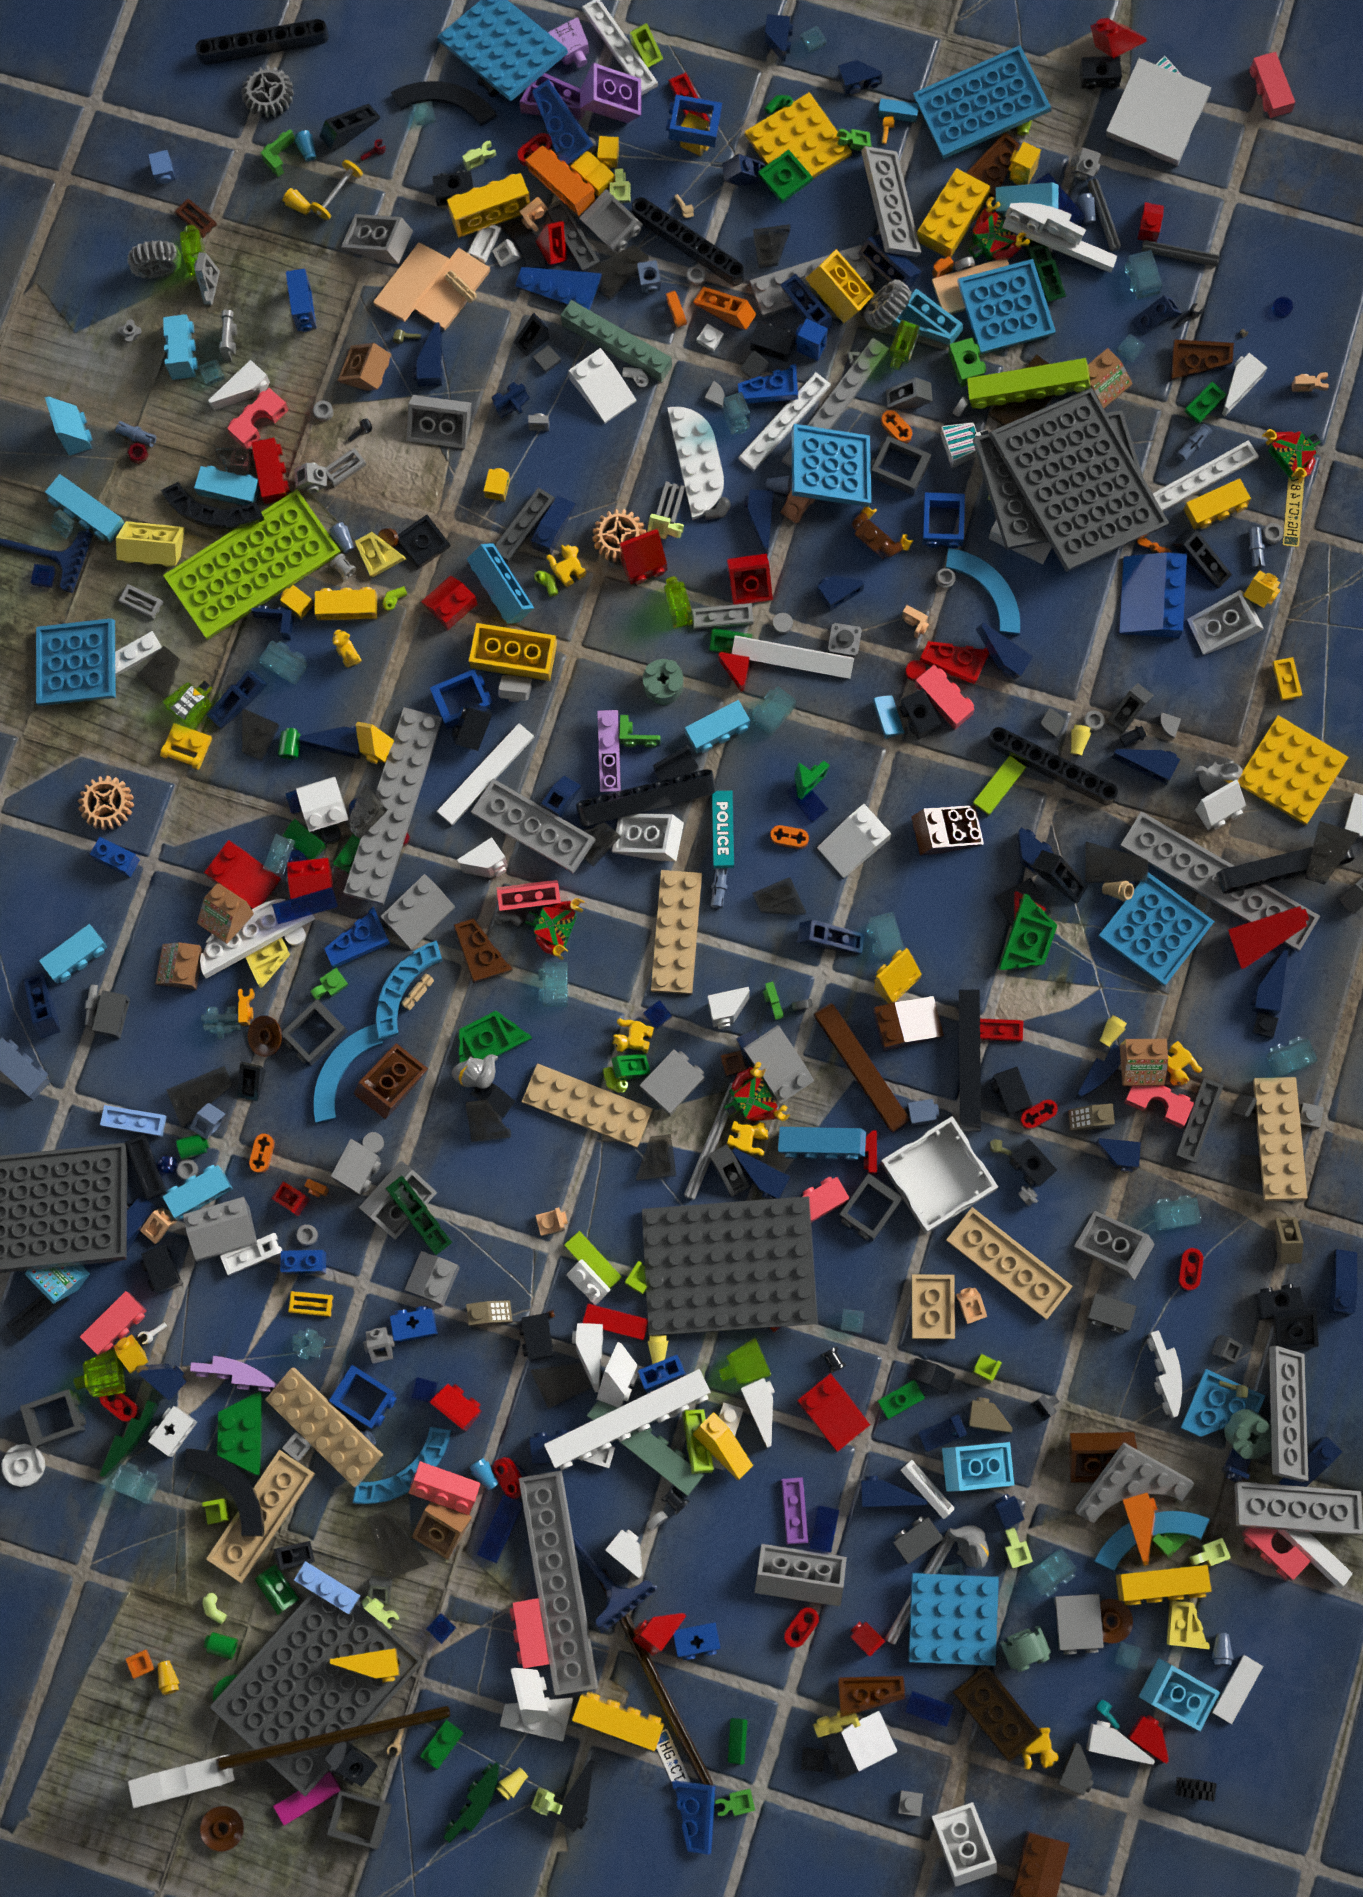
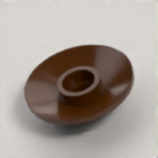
(264, 1036)
(1122, 1620)
(211, 1832)

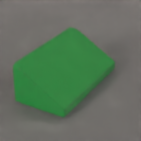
(723, 640)
(304, 840)
(276, 1589)
(737, 1741)

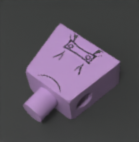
(574, 39)

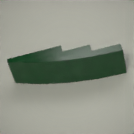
(1046, 270)
(418, 1215)
(123, 1446)

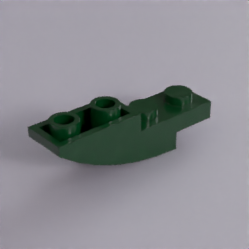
(481, 1797)

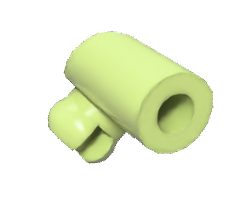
(211, 1610)

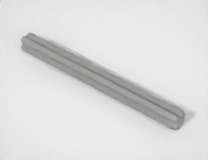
(709, 1147)
(932, 1567)

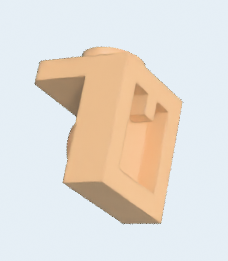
(532, 212)
(914, 617)
(551, 1221)
(158, 1224)
(971, 1305)

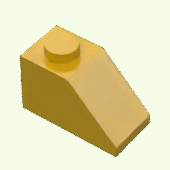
(373, 742)

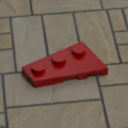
(958, 661)

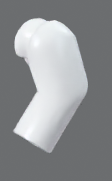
(637, 374)

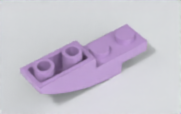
(609, 751)
(241, 1373)

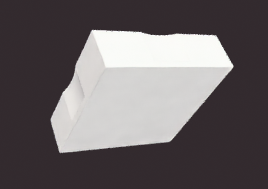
(1158, 111)
(939, 1175)
(178, 1782)

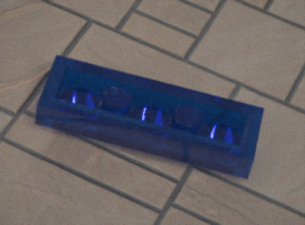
(305, 905)
(500, 1529)

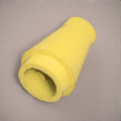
(1079, 739)
(1112, 1030)
(657, 1347)
(511, 1784)

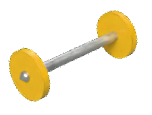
(351, 169)

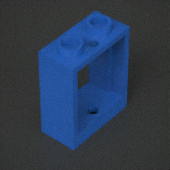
(691, 135)
(301, 300)
(943, 500)
(436, 691)
(345, 1386)

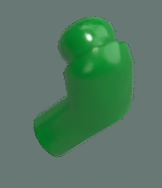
(778, 101)

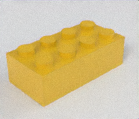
(488, 204)
(953, 213)
(513, 652)
(1163, 1583)
(618, 1722)

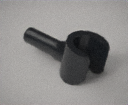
(1191, 314)
(366, 427)

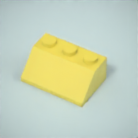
(149, 543)

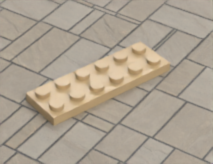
(676, 932)
(587, 1105)
(1280, 1139)
(1009, 1263)
(324, 1427)
(277, 1494)

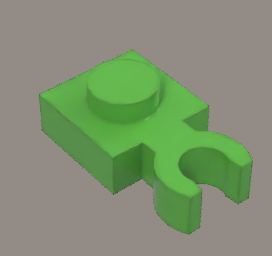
(856, 138)
(770, 995)
(739, 1802)

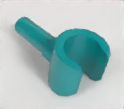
(1104, 1707)

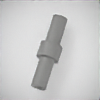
(90, 1004)

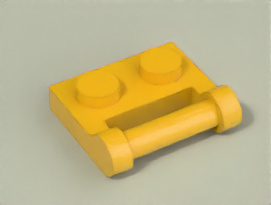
(188, 740)

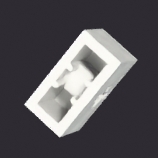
(181, 1424)

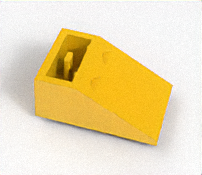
(897, 977)

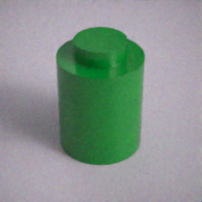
(289, 744)
(192, 1146)
(221, 1645)

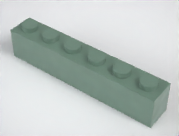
(616, 341)
(655, 1453)

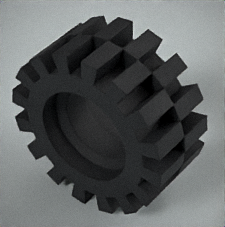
(1195, 1789)

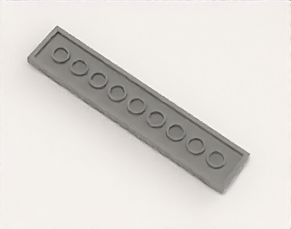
(399, 792)
(1197, 870)
(558, 1583)

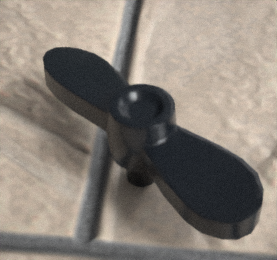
(972, 419)

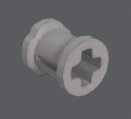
(343, 566)

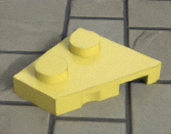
(377, 554)
(267, 961)
(1184, 1626)
(834, 1724)

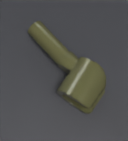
(399, 336)
(996, 1147)
(1241, 1390)

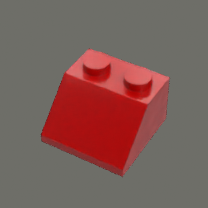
(1115, 37)
(750, 579)
(450, 602)
(308, 876)
(456, 1406)
(657, 1631)

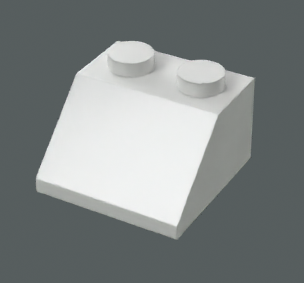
(322, 804)
(1221, 805)
(484, 860)
(727, 1006)
(618, 1378)
(627, 1551)
(530, 1695)

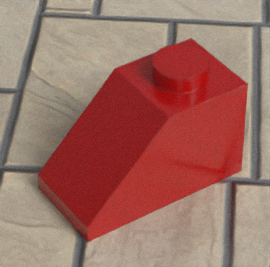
(1151, 222)
(866, 1638)
(1149, 1737)

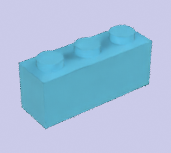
(1032, 193)
(227, 486)
(717, 727)
(73, 954)
(197, 1191)

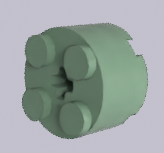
(663, 670)
(1249, 1434)
(1026, 1648)

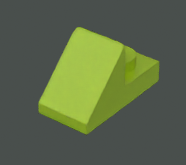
(645, 44)

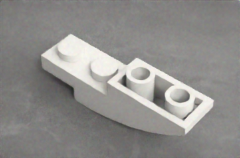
(1040, 216)
(1170, 1382)

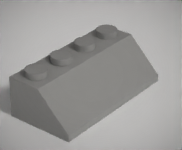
(800, 1575)

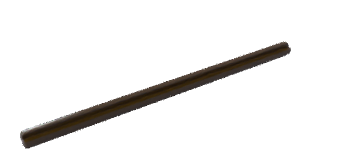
(665, 1700)
(332, 1738)

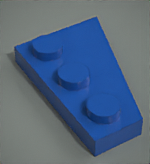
(775, 387)
(358, 941)
(697, 1814)

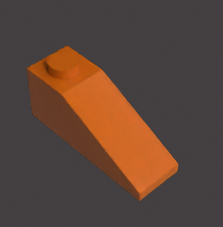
(726, 307)
(1142, 1518)

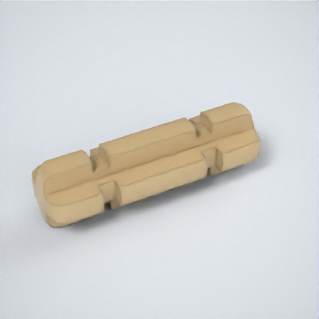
(460, 286)
(417, 992)

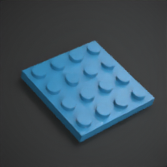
(1006, 306)
(831, 465)
(75, 662)
(1156, 929)
(953, 1619)

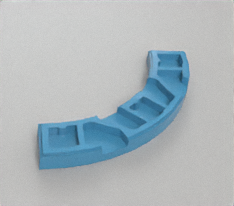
(994, 585)
(396, 985)
(335, 1067)
(400, 1483)
(1165, 1523)

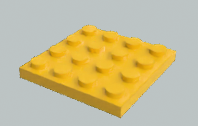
(803, 131)
(1292, 770)

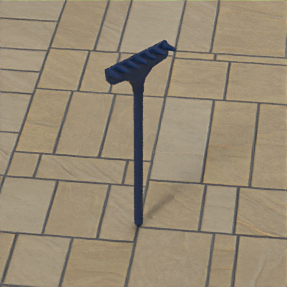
(69, 560)
(620, 1599)

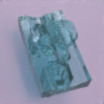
(279, 855)
(220, 1023)

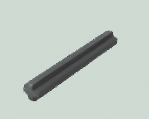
(1104, 215)
(1181, 253)

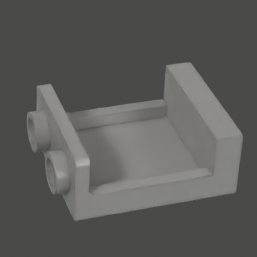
(611, 222)
(672, 1081)
(1079, 1623)

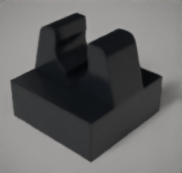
(1044, 1406)

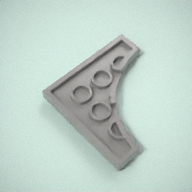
(1130, 1475)

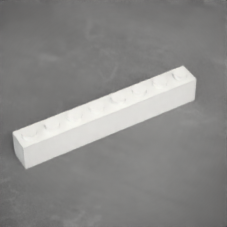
(626, 1419)

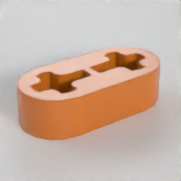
(676, 309)
(899, 424)
(791, 832)
(256, 1152)

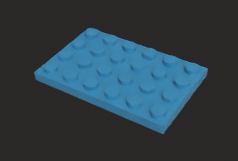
(502, 46)
(982, 102)

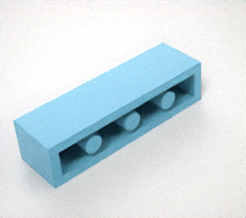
(84, 508)

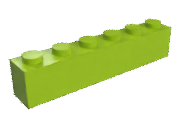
(1029, 383)

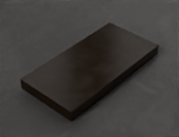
(1015, 410)
(997, 1713)

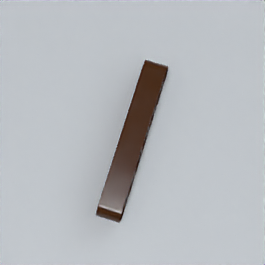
(861, 1067)

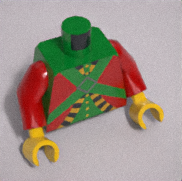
(992, 238)
(1293, 452)
(554, 926)
(753, 1097)

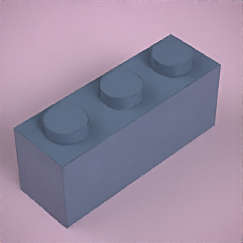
(20, 1069)

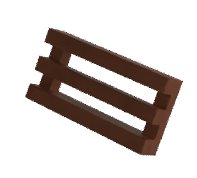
(206, 228)

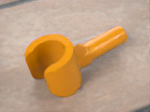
(888, 122)

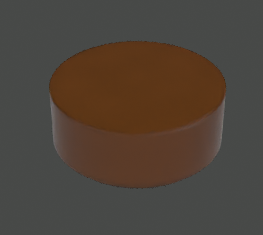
(389, 536)

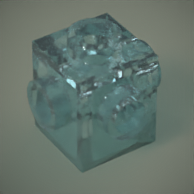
(314, 1348)

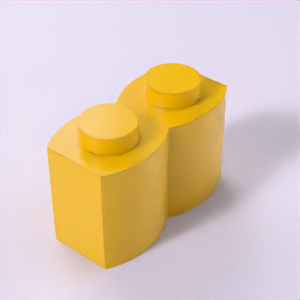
(593, 172)

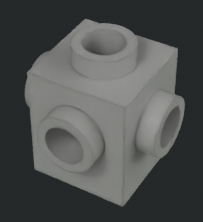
(1085, 164)
(310, 477)
(379, 1344)

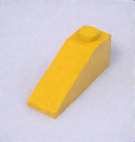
(723, 1445)
(374, 1664)

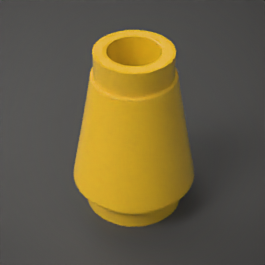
(296, 201)
(167, 1678)

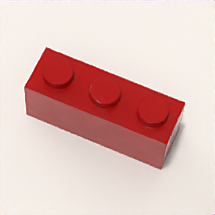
(270, 470)

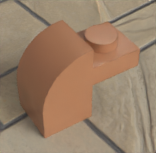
(796, 507)

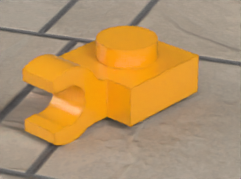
(245, 1012)

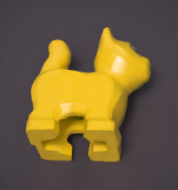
(567, 567)
(345, 648)
(635, 1040)
(1178, 1061)
(745, 1137)
(1043, 1746)

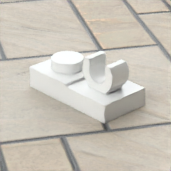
(588, 1282)

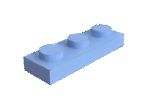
(133, 1120)
(327, 1587)

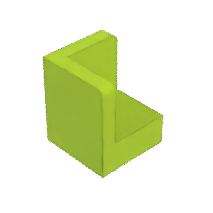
(637, 1278)
(986, 1368)
(216, 1511)

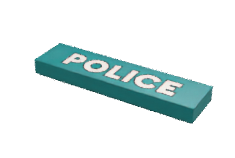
(723, 829)

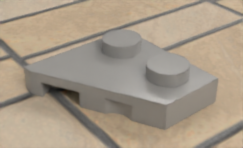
(207, 277)

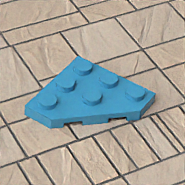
(1215, 1405)

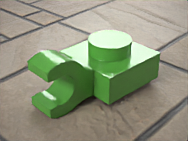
(331, 983)

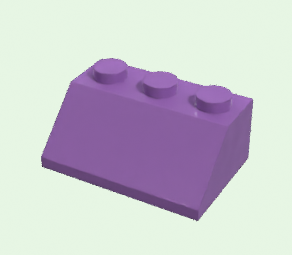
(611, 93)

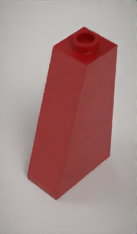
(1264, 934)

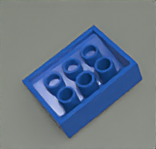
(1153, 595)

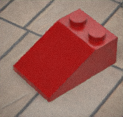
(643, 557)
(242, 875)
(833, 1412)

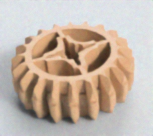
(601, 537)
(118, 788)

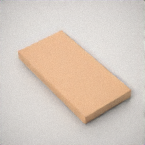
(411, 282)
(948, 289)
(442, 301)

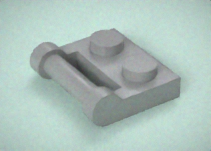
(227, 346)

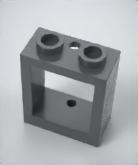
(895, 481)
(339, 1032)
(882, 1190)
(33, 1426)
(332, 1821)

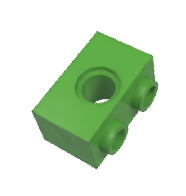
(963, 351)

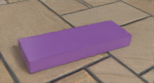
(794, 1511)

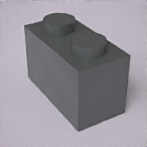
(110, 1014)
(1111, 1313)
(917, 1540)

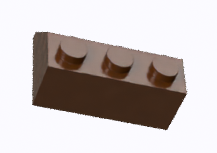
(1093, 1451)
(1040, 1866)

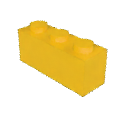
(1217, 504)
(346, 604)

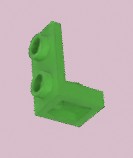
(271, 151)
(631, 740)
(1169, 1543)

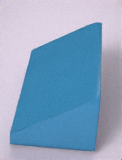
(898, 109)
(888, 716)

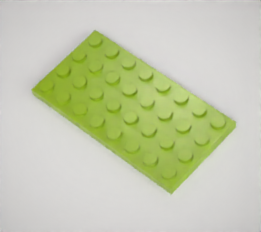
(252, 565)

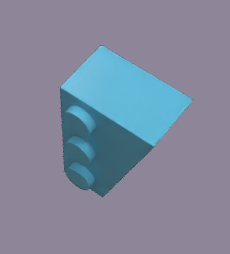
(933, 320)
(179, 347)

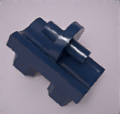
(511, 401)

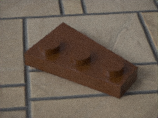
(995, 163)
(1199, 356)
(479, 953)
(868, 1692)

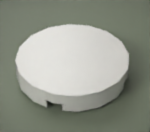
(23, 1465)

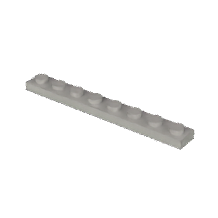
(846, 389)

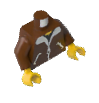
(875, 537)

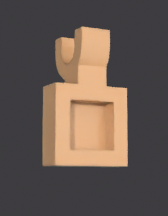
(1308, 383)

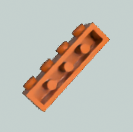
(561, 180)

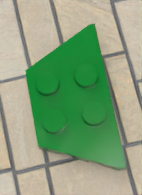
(1029, 937)
(489, 1036)
(241, 1433)

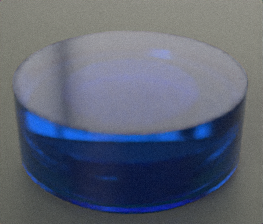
(1282, 307)

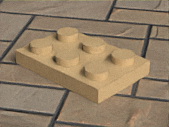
(933, 1307)

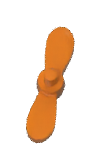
(1154, 547)

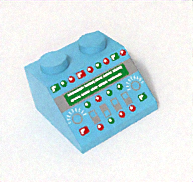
(58, 1281)

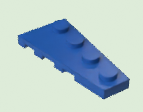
(562, 126)
(560, 284)

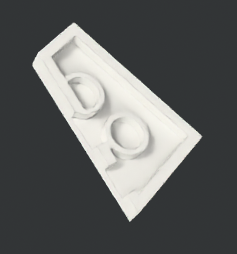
(552, 1728)

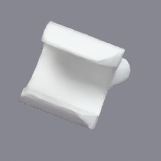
(153, 1332)

